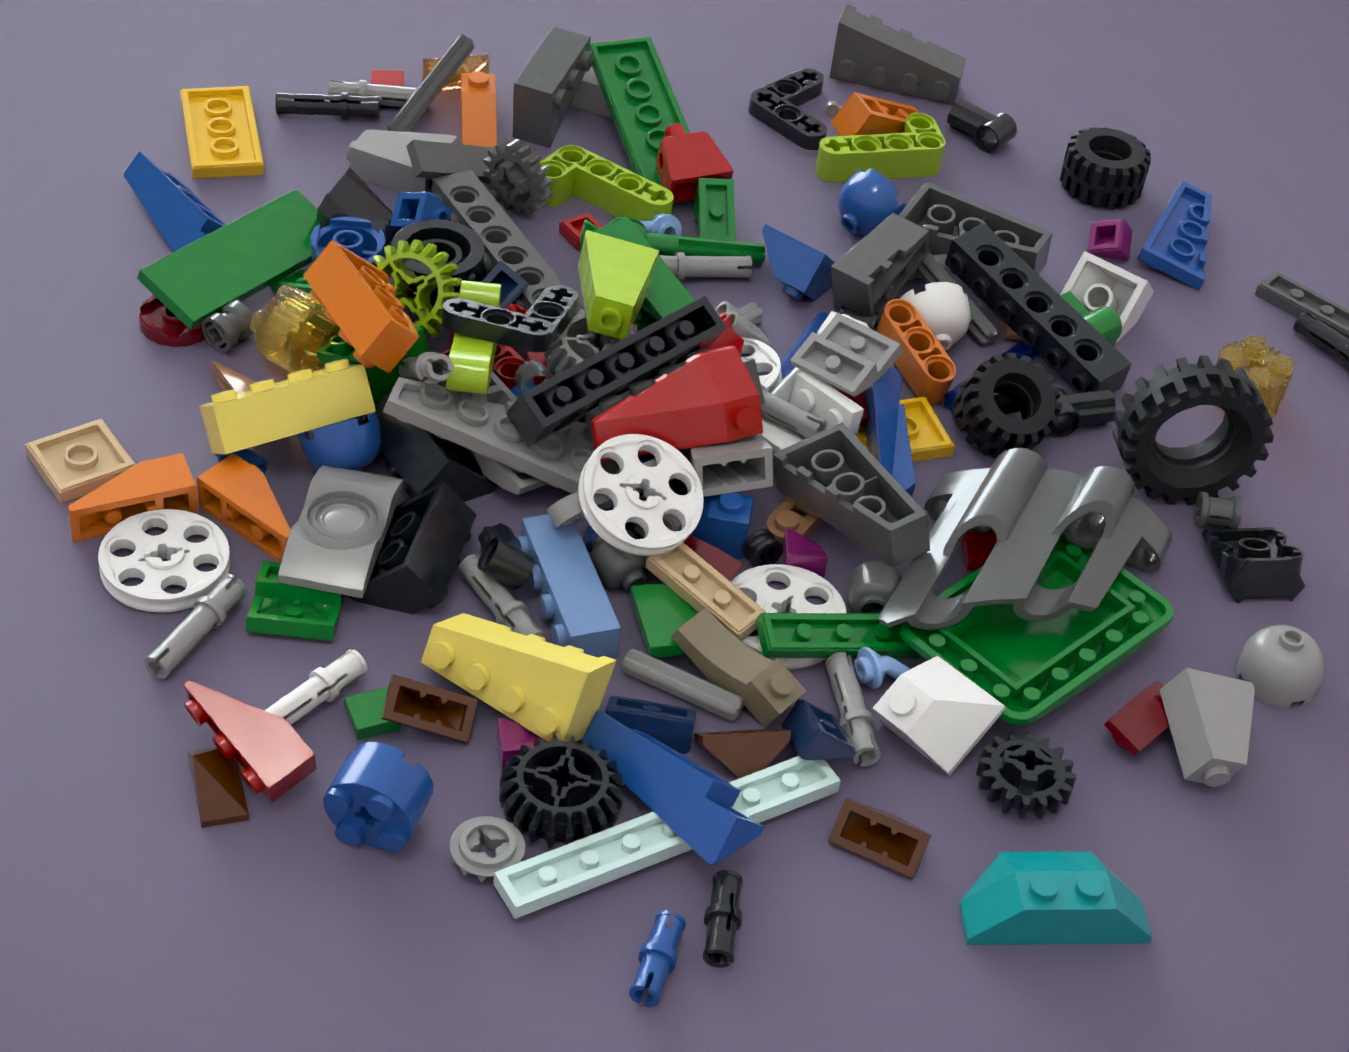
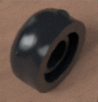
(457, 240)

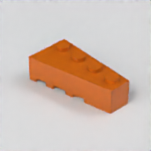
(361, 306)

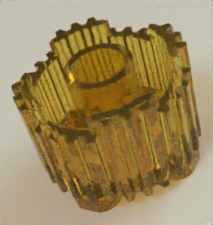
(292, 330)
(1264, 365)

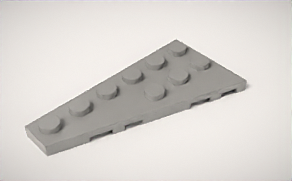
(490, 432)

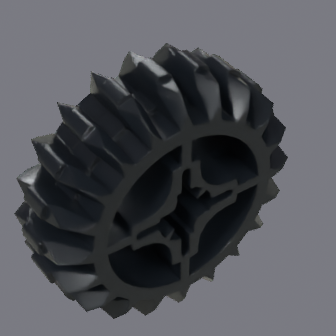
(534, 784)

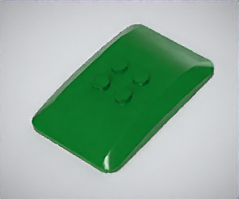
(1050, 661)

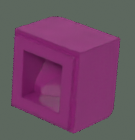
(1110, 239)
(803, 553)
(510, 738)

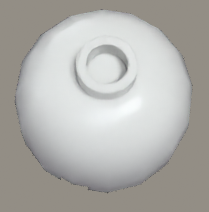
(944, 310)

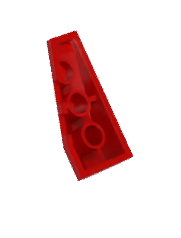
(692, 407)

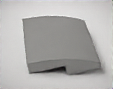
(847, 355)

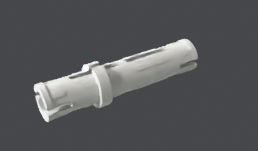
(322, 686)

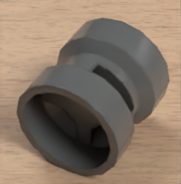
(227, 327)

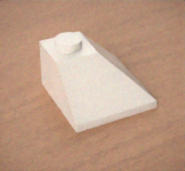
(1104, 284)
(938, 712)

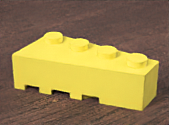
(287, 407)
(521, 675)

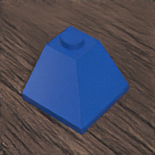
(797, 265)
(723, 521)

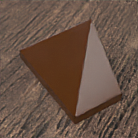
(429, 708)
(744, 750)
(217, 788)
(880, 837)

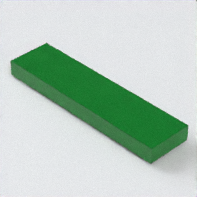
(828, 633)

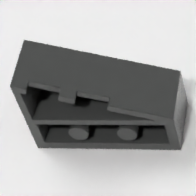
(549, 85)
(879, 265)

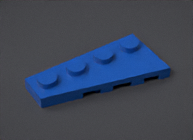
(1181, 236)

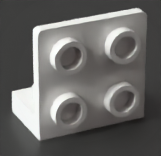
(819, 400)

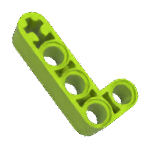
(894, 155)
(604, 185)
(473, 356)

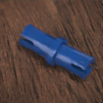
(657, 958)

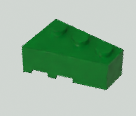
(665, 292)

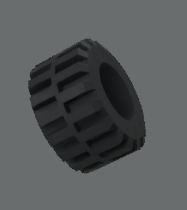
(1105, 167)
(1025, 386)

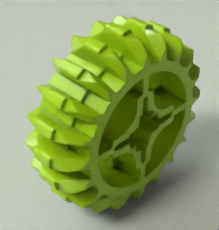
(440, 278)

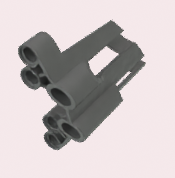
(1028, 512)

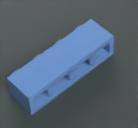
(569, 588)

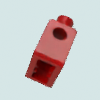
(686, 158)

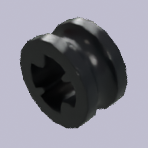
(762, 548)

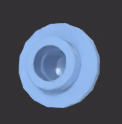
(663, 224)
(871, 667)

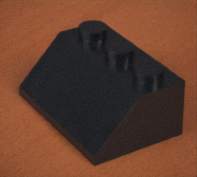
(429, 460)
(420, 551)

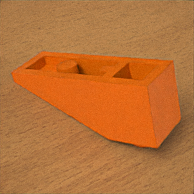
(478, 109)
(871, 115)
(142, 488)
(244, 502)

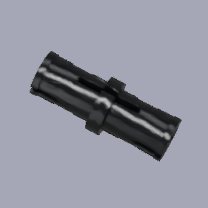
(723, 918)

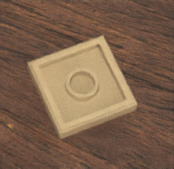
(78, 459)

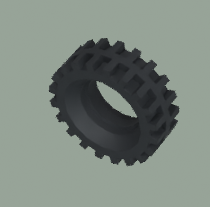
(1204, 465)

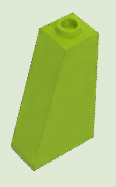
(614, 282)

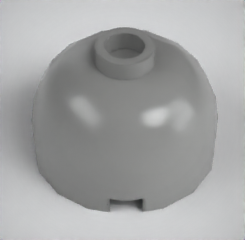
(1282, 665)

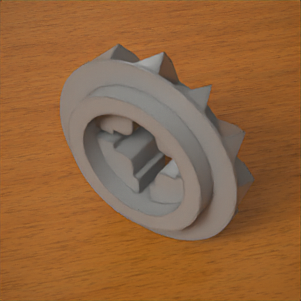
(497, 835)

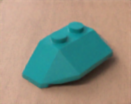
(1051, 901)

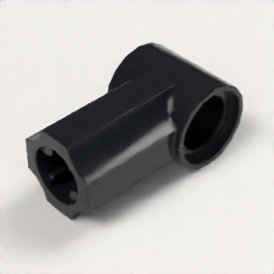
(987, 129)
(1083, 410)
(503, 557)

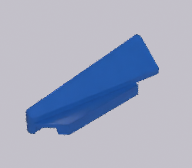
(170, 203)
(888, 429)
(676, 789)

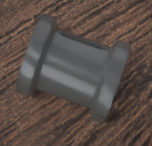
(1217, 511)

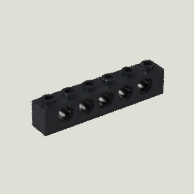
(1036, 312)
(611, 371)

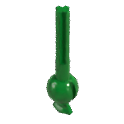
(690, 246)

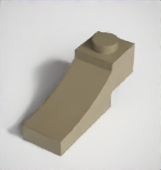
(732, 665)

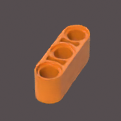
(923, 358)

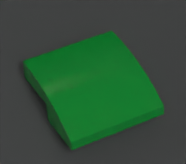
(292, 609)
(659, 616)

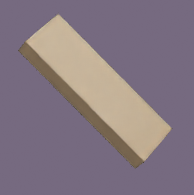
(705, 587)

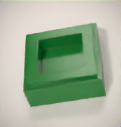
(365, 713)

